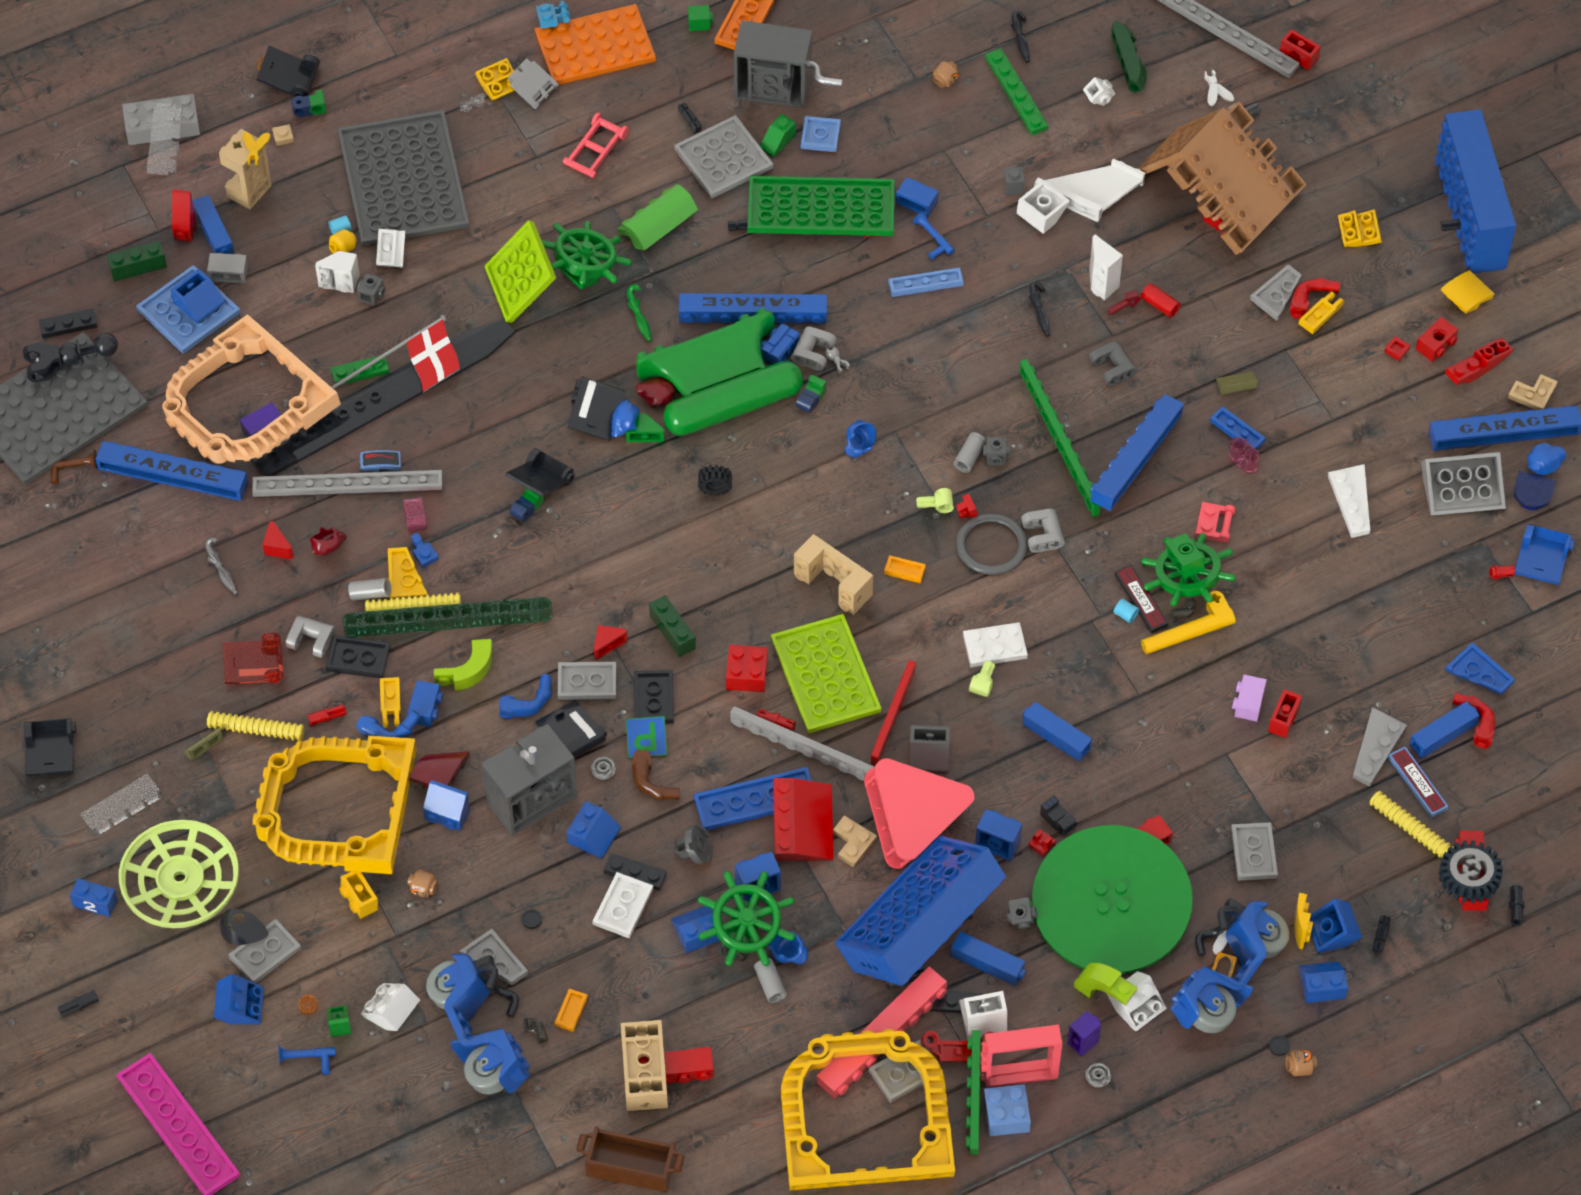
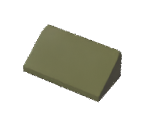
(1237, 382)
(204, 744)

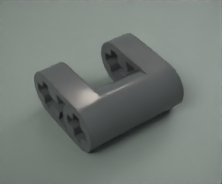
(1124, 367)

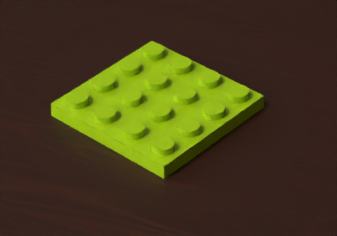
(520, 271)

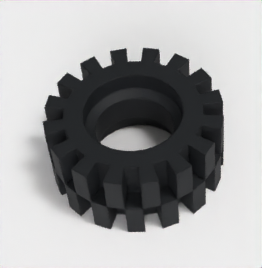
(714, 480)

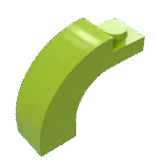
(472, 671)
(1106, 979)

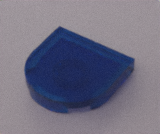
(1533, 490)

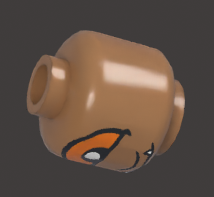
(945, 74)
(423, 883)
(1301, 1062)

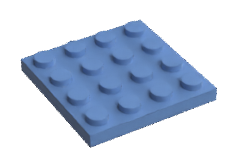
(176, 324)

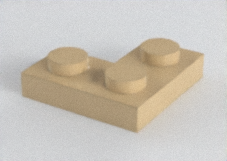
(1536, 396)
(857, 839)

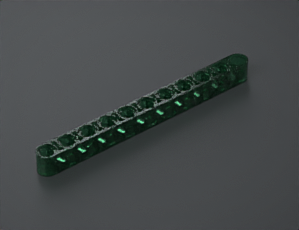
(439, 622)

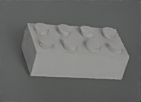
(139, 118)

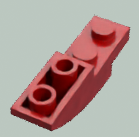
(1480, 362)

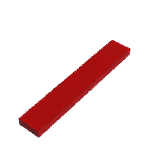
(893, 712)

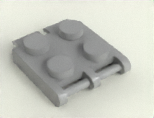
(531, 81)

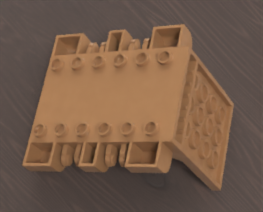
(1228, 173)

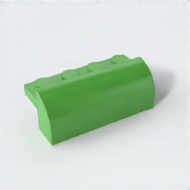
(658, 217)

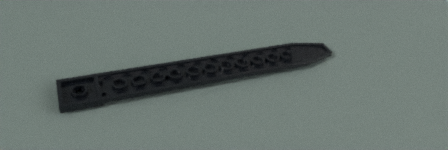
(379, 399)

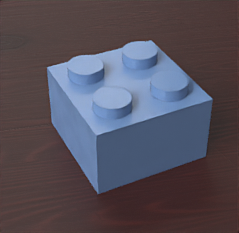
(1006, 1110)

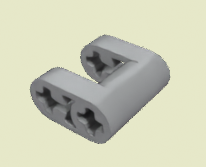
(803, 352)
(1053, 535)
(312, 628)

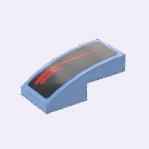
(380, 459)

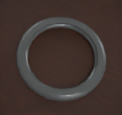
(991, 570)

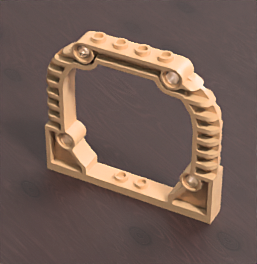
(243, 339)

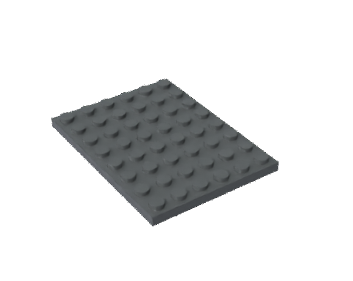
(403, 176)
(62, 414)

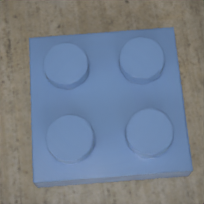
(820, 134)

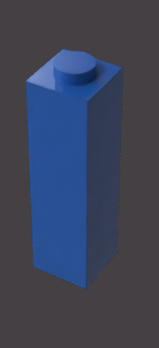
(212, 226)
(1444, 729)
(1056, 731)
(988, 959)

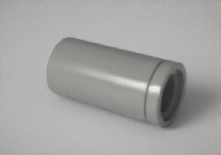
(969, 452)
(369, 589)
(770, 981)

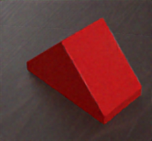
(276, 544)
(608, 639)

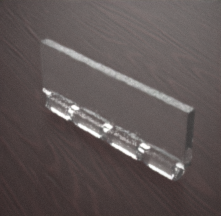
(161, 141)
(115, 806)

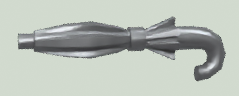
(214, 557)

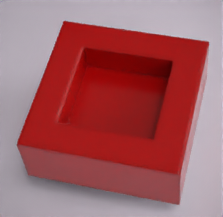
(1397, 348)

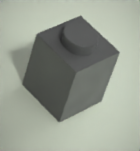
(1013, 181)

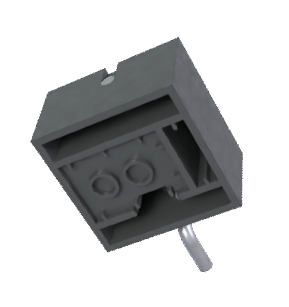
(767, 56)
(529, 779)

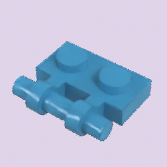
(550, 16)

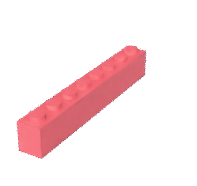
(899, 1015)

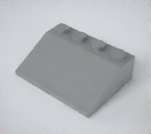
(1463, 483)

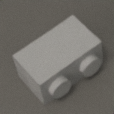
(227, 268)

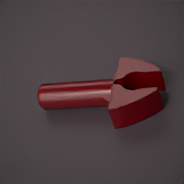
(1132, 299)

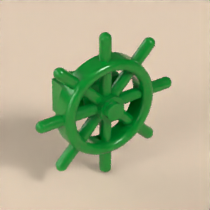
(582, 259)
(1187, 562)
(741, 930)

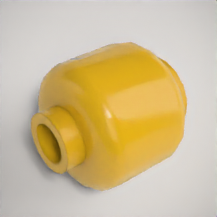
(342, 241)

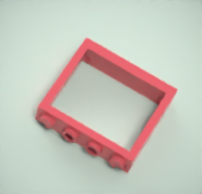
(1023, 1071)

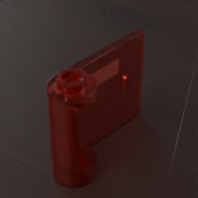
(254, 660)

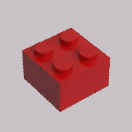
(746, 668)

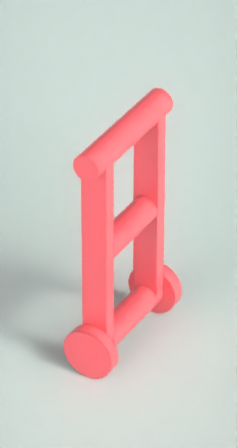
(597, 121)

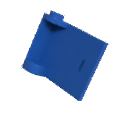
(1543, 554)

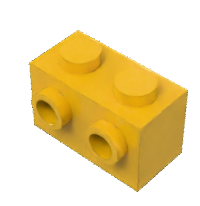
(359, 894)

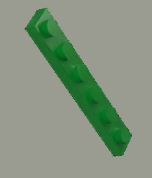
(1016, 91)
(973, 1083)

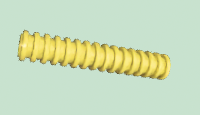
(412, 602)
(255, 726)
(1409, 824)

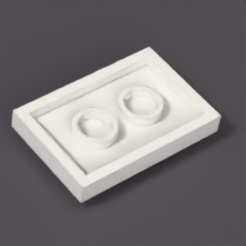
(995, 644)
(623, 905)

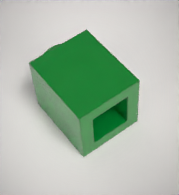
(699, 18)

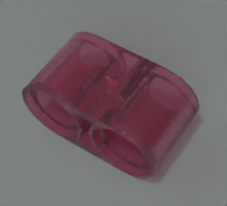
(1244, 455)
(415, 514)

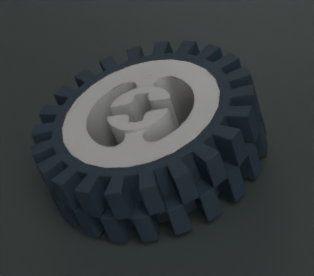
(1473, 860)

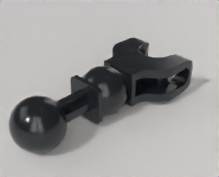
(51, 357)

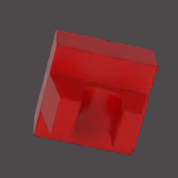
(966, 507)
(1042, 843)

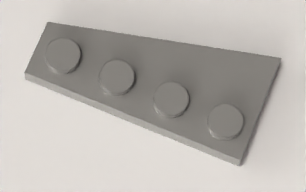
(1378, 742)

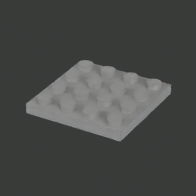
(723, 156)

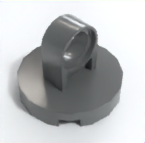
(696, 845)

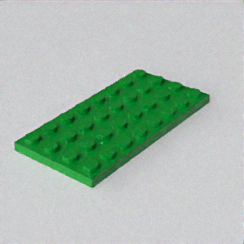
(821, 206)

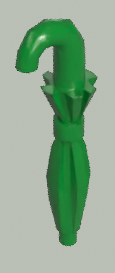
(634, 304)

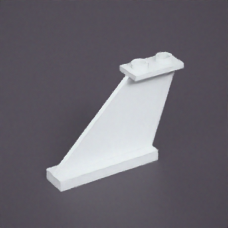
(1097, 189)

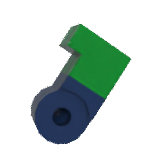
(309, 105)
(812, 394)
(526, 505)

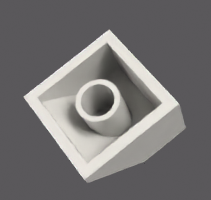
(1042, 206)

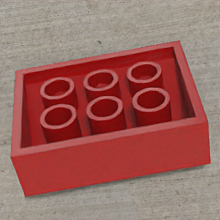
(802, 820)

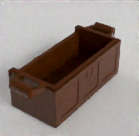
(630, 1159)

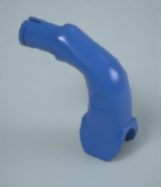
(513, 707)
(370, 727)

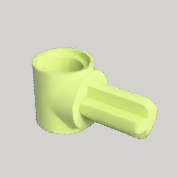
(941, 501)
(982, 682)

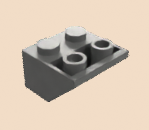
(929, 748)

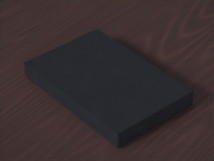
(358, 656)
(654, 694)

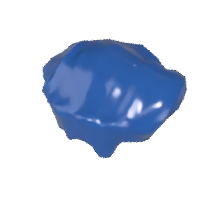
(624, 418)
(860, 438)
(1546, 458)
(789, 951)

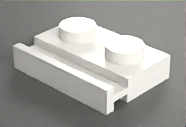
(390, 248)

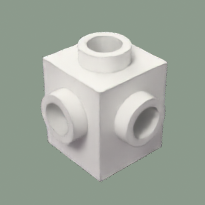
(1099, 91)

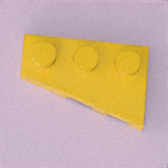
(403, 575)

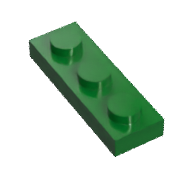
(341, 371)

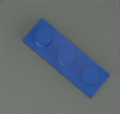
(1236, 427)

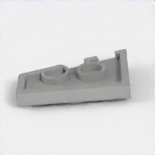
(1277, 291)
(508, 965)

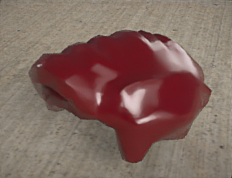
(656, 392)
(327, 541)

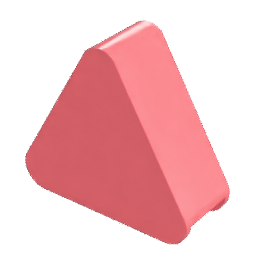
(911, 808)

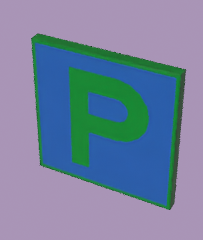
(647, 735)

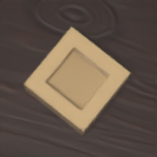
(283, 135)

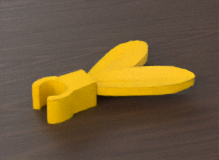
(255, 147)

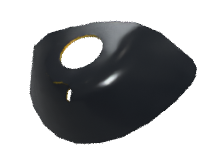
(243, 933)

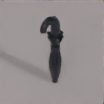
(1017, 27)
(1035, 297)

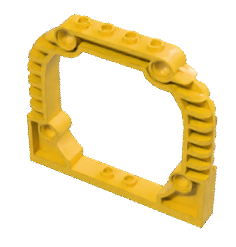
(358, 854)
(808, 1170)

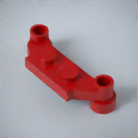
(948, 1050)

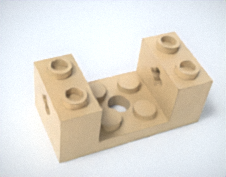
(250, 180)
(855, 581)
(644, 1082)

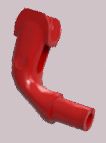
(1300, 302)
(1485, 731)

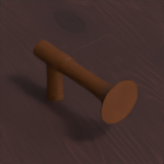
(72, 462)

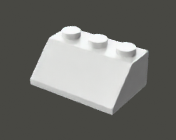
(1104, 268)

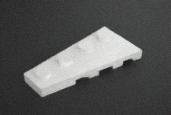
(1351, 495)

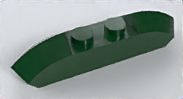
(1126, 49)

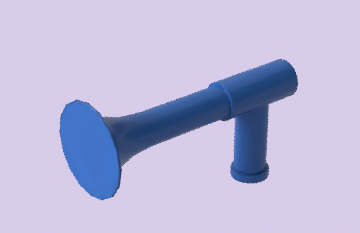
(944, 245)
(324, 1053)

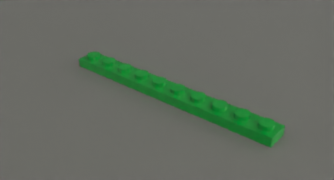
(1058, 434)

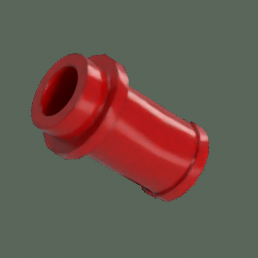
(1501, 571)

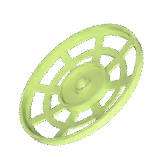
(175, 866)

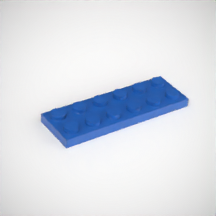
(741, 800)

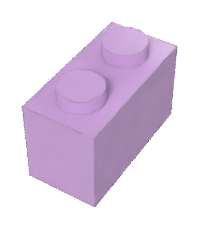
(1250, 697)

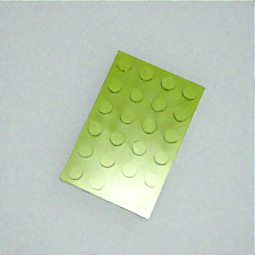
(825, 673)

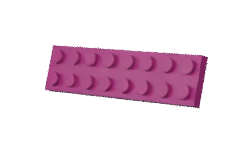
(178, 1125)

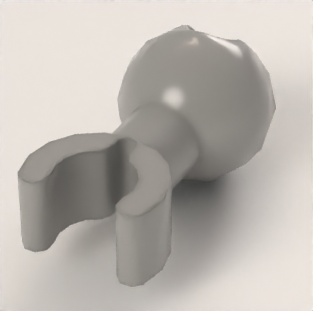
(833, 355)

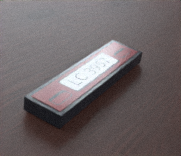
(1141, 598)

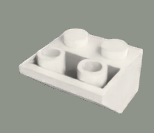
(338, 272)
(1144, 1004)
(390, 1006)
(984, 1013)

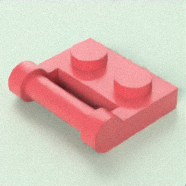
(1209, 518)

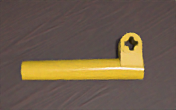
(1219, 617)

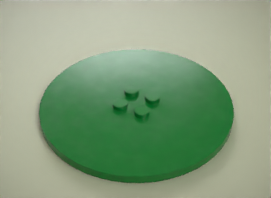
(1112, 898)

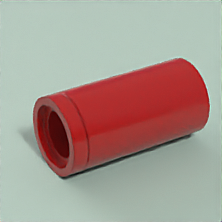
(1160, 300)

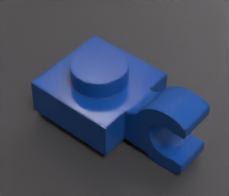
(424, 552)

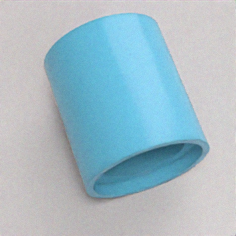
(339, 224)
(1126, 610)

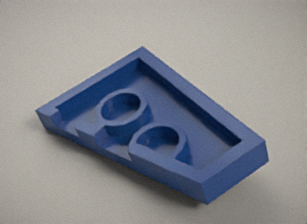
(1480, 669)

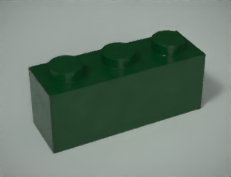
(136, 261)
(672, 626)

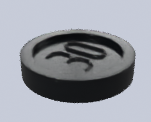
(531, 919)
(1279, 1045)

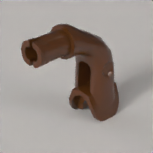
(641, 765)

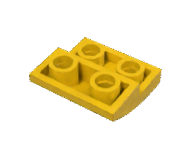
(494, 79)
(1359, 228)
(1467, 292)
(1302, 921)

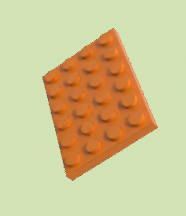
(595, 44)

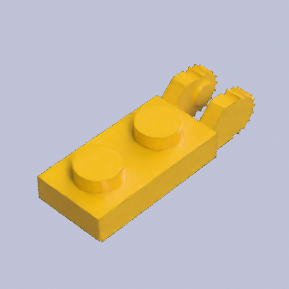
(1320, 313)
(390, 700)

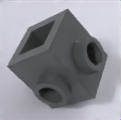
(370, 289)
(996, 451)
(1020, 907)

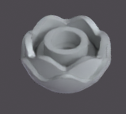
(603, 762)
(1098, 1069)

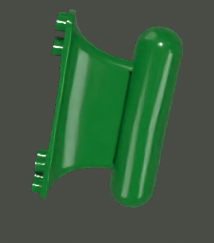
(720, 375)

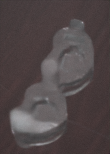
(476, 101)

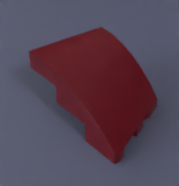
(438, 767)

